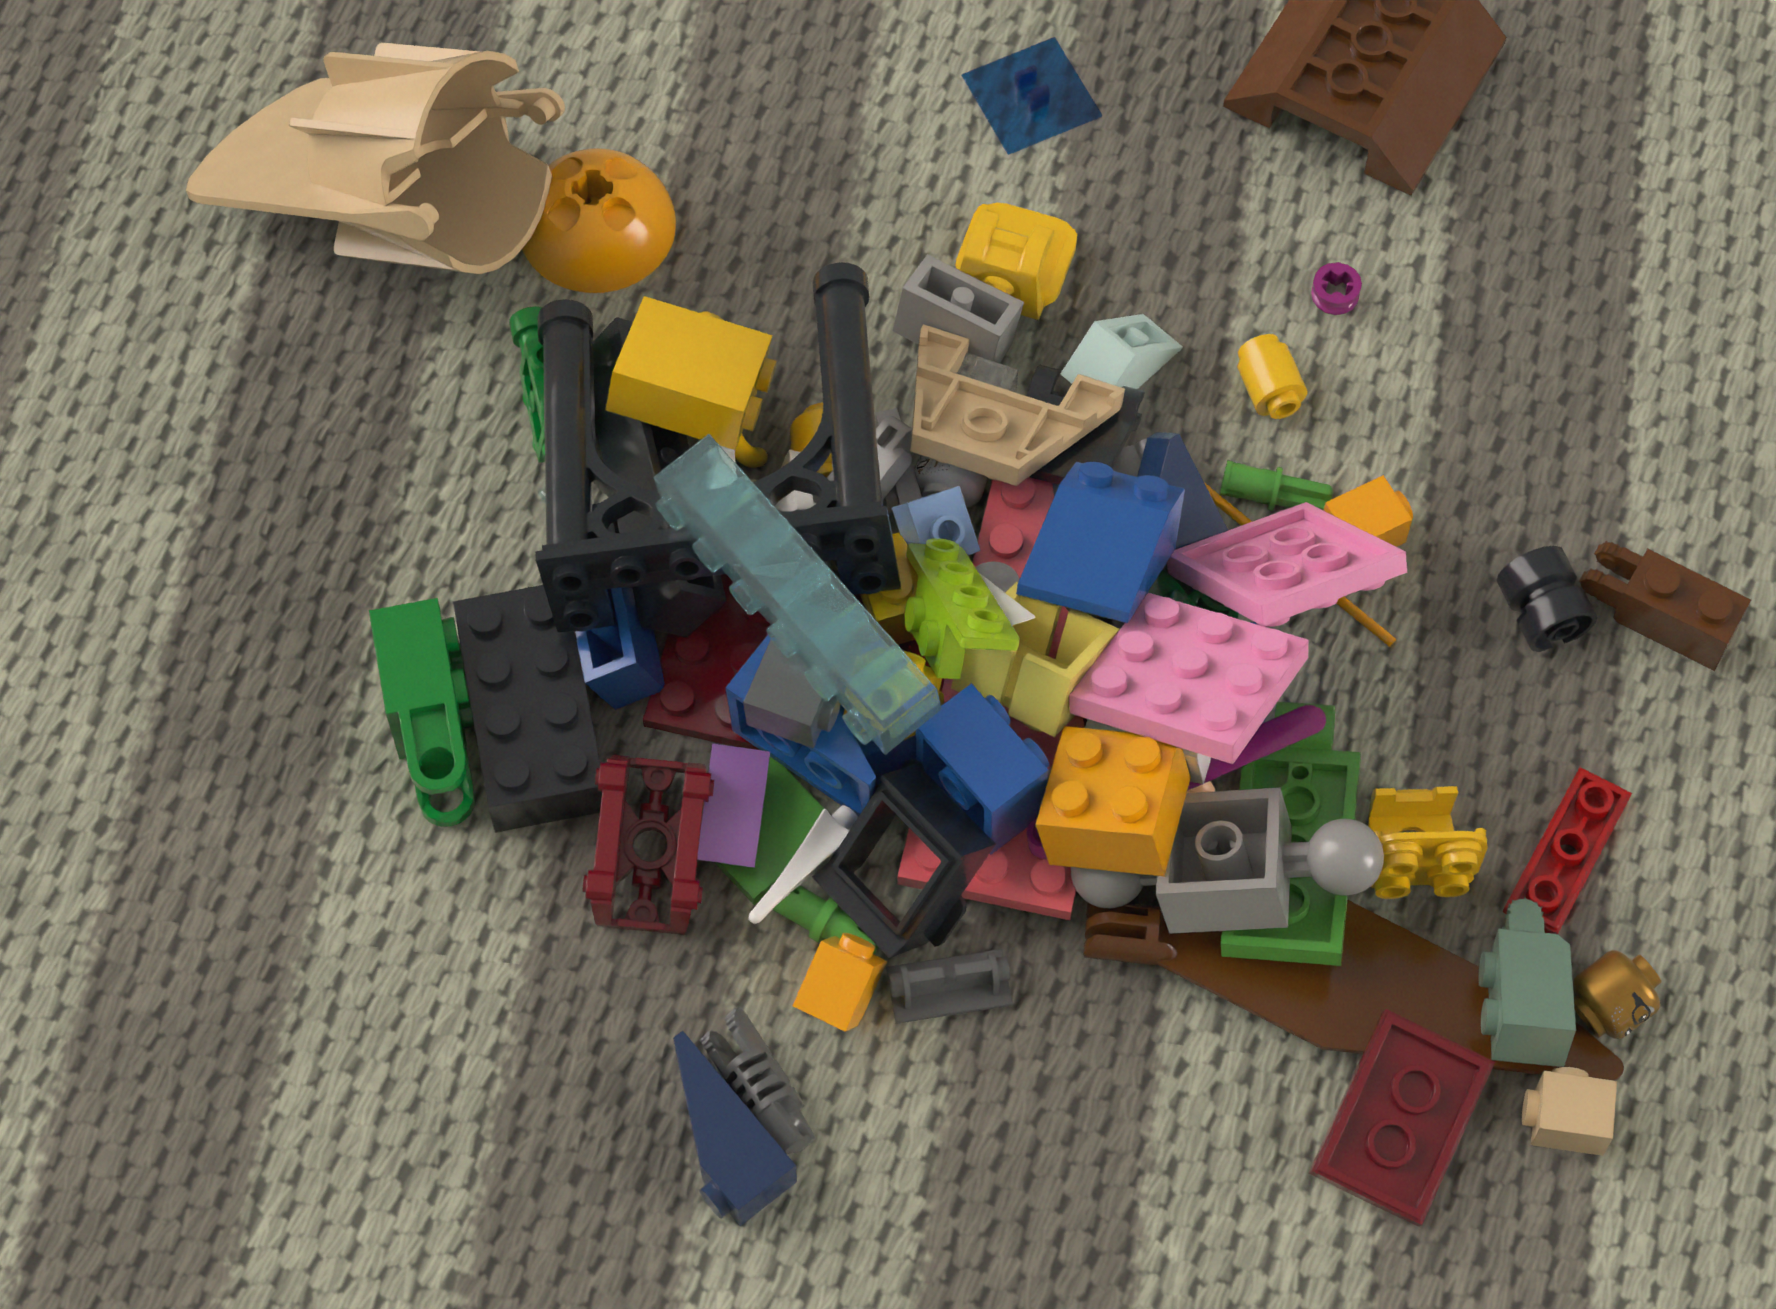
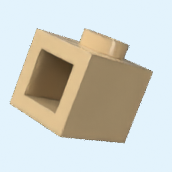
(1571, 1111)

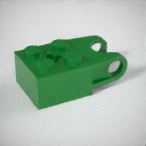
(426, 701)

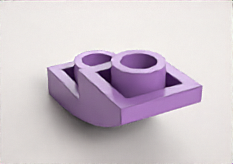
(735, 810)

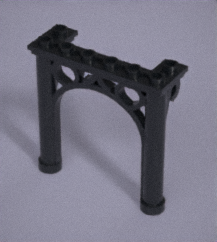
(843, 526)

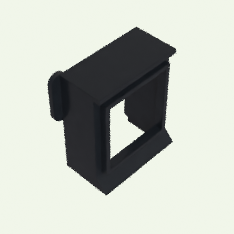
(946, 832)

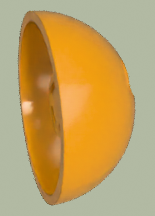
(601, 222)

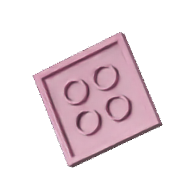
(1287, 564)
(1189, 677)

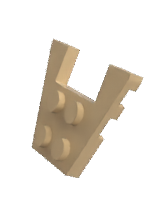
(993, 427)

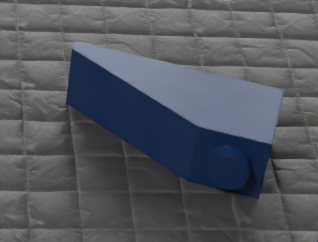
(734, 1151)

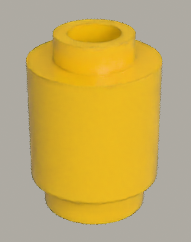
(1271, 376)

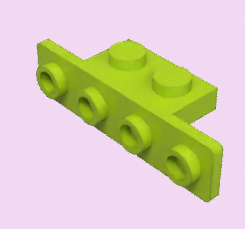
(953, 608)

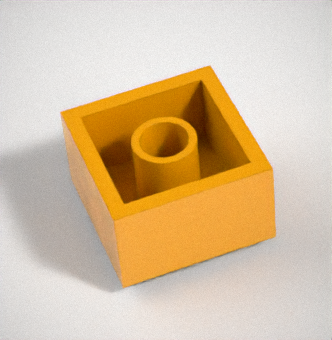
(1112, 802)

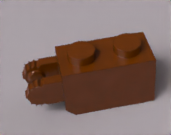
(1667, 602)

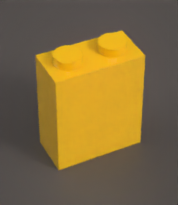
(691, 373)

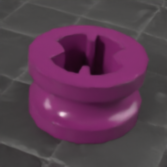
(1336, 302)

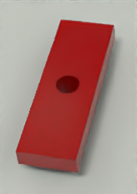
(1583, 821)

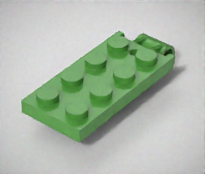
(1323, 795)

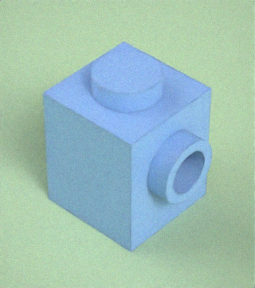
(937, 516)

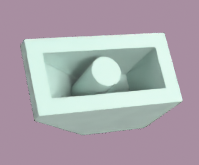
(1122, 351)

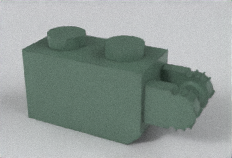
(1528, 990)

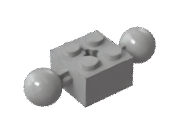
(1237, 863)

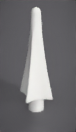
(810, 857)

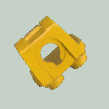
(1018, 253)
(1425, 857)

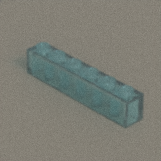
(797, 595)

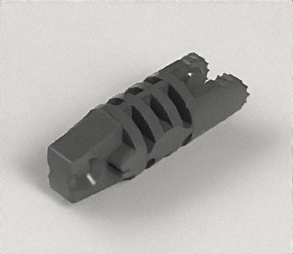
(760, 1082)

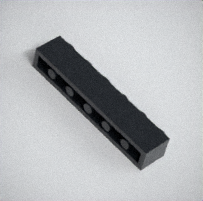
(637, 454)

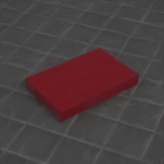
(1401, 1118)

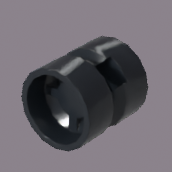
(1545, 593)

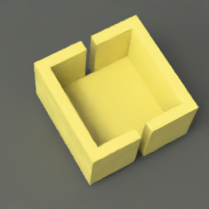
(1030, 680)

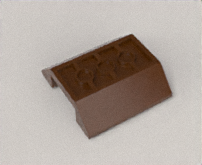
(1373, 74)

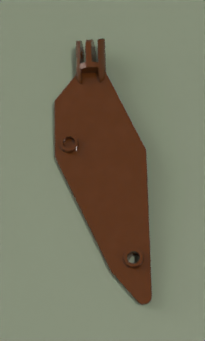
(1332, 1003)

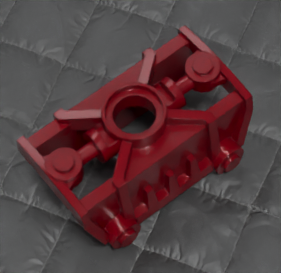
(620, 828)

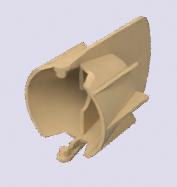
(397, 152)

